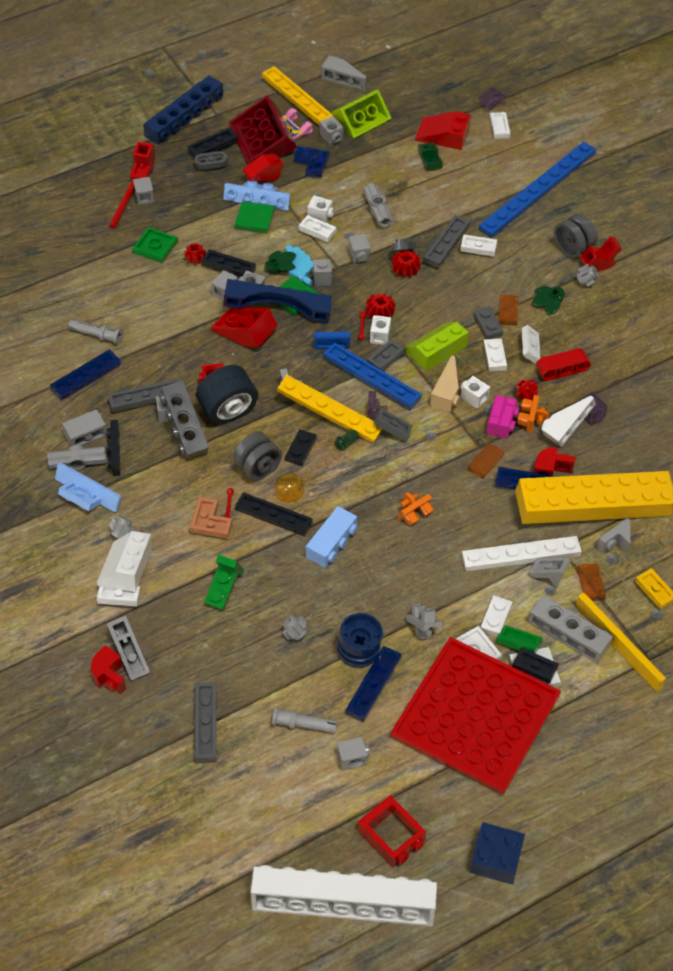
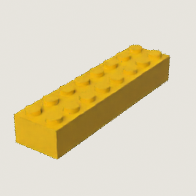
(595, 497)

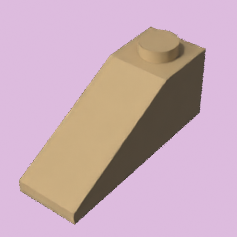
(446, 390)

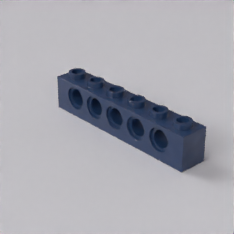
(183, 110)

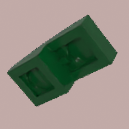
(430, 156)

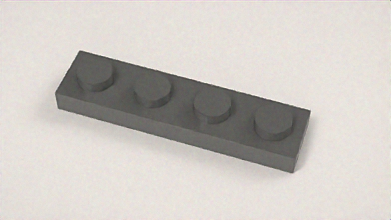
(446, 241)
(137, 396)
(205, 722)

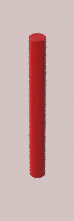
(122, 205)

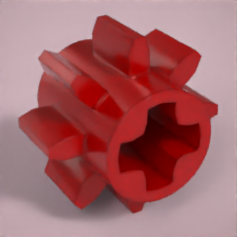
(195, 253)
(526, 389)

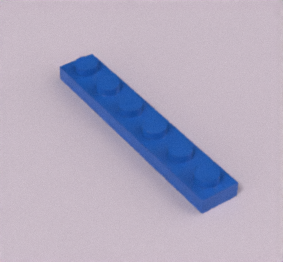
(372, 375)

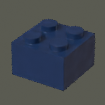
(497, 853)

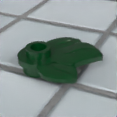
(280, 261)
(546, 298)

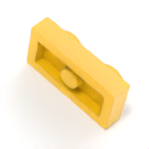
(655, 588)

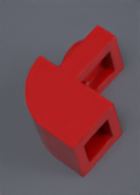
(144, 160)
(602, 257)
(550, 461)
(104, 669)

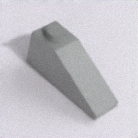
(343, 73)
(128, 647)

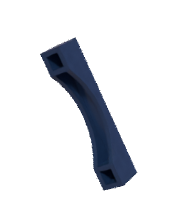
(242, 294)

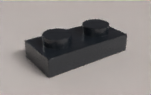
(300, 447)
(535, 665)

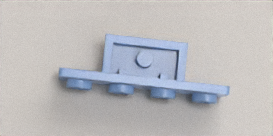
(257, 193)
(84, 490)

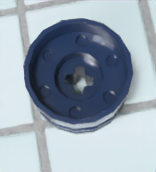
(359, 640)

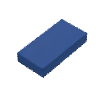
(324, 340)

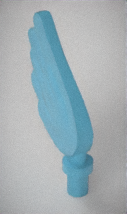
(302, 264)

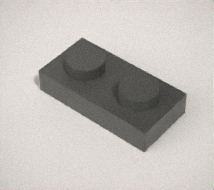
(488, 323)
(386, 355)
(393, 424)

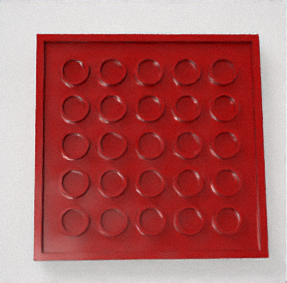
(476, 715)

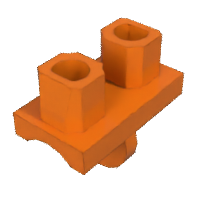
(531, 406)
(422, 505)

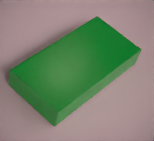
(517, 638)

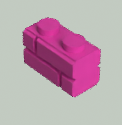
(502, 416)

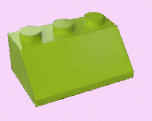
(362, 114)
(438, 345)

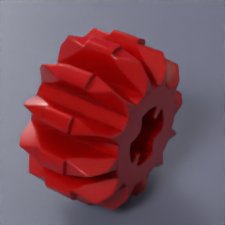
(406, 263)
(380, 305)

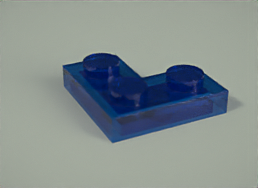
(315, 158)

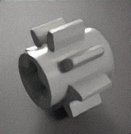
(587, 275)
(121, 526)
(294, 627)

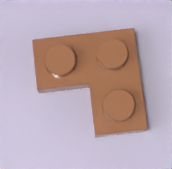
(206, 522)

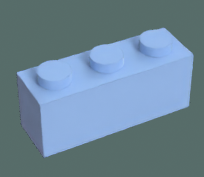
(331, 537)

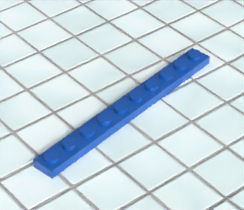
(537, 189)

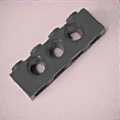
(178, 392)

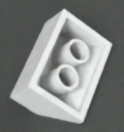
(126, 562)

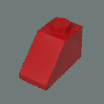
(264, 168)

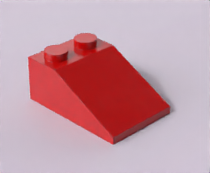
(445, 129)
(246, 325)

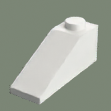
(565, 422)

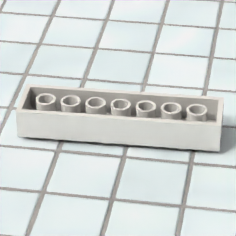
(343, 895)

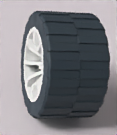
(226, 394)

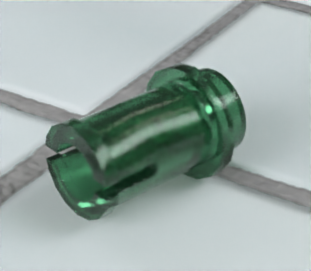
(343, 441)

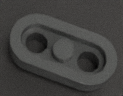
(211, 160)
(401, 244)

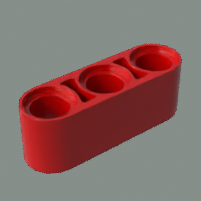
(563, 364)

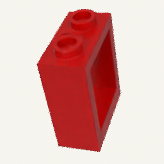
(380, 813)

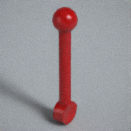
(363, 315)
(230, 492)

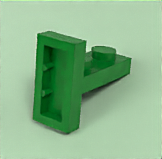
(223, 582)

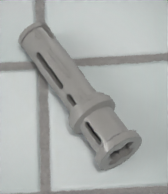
(103, 332)
(294, 720)

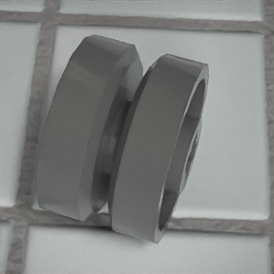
(575, 235)
(257, 456)

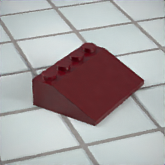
(262, 131)

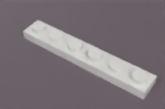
(520, 553)

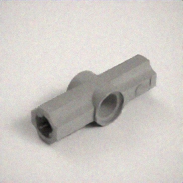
(378, 205)
(77, 457)

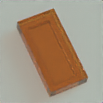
(508, 310)
(486, 460)
(591, 581)

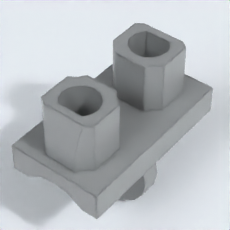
(424, 620)

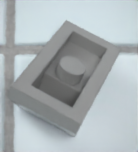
(617, 536)
(550, 568)

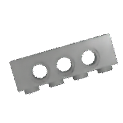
(574, 638)

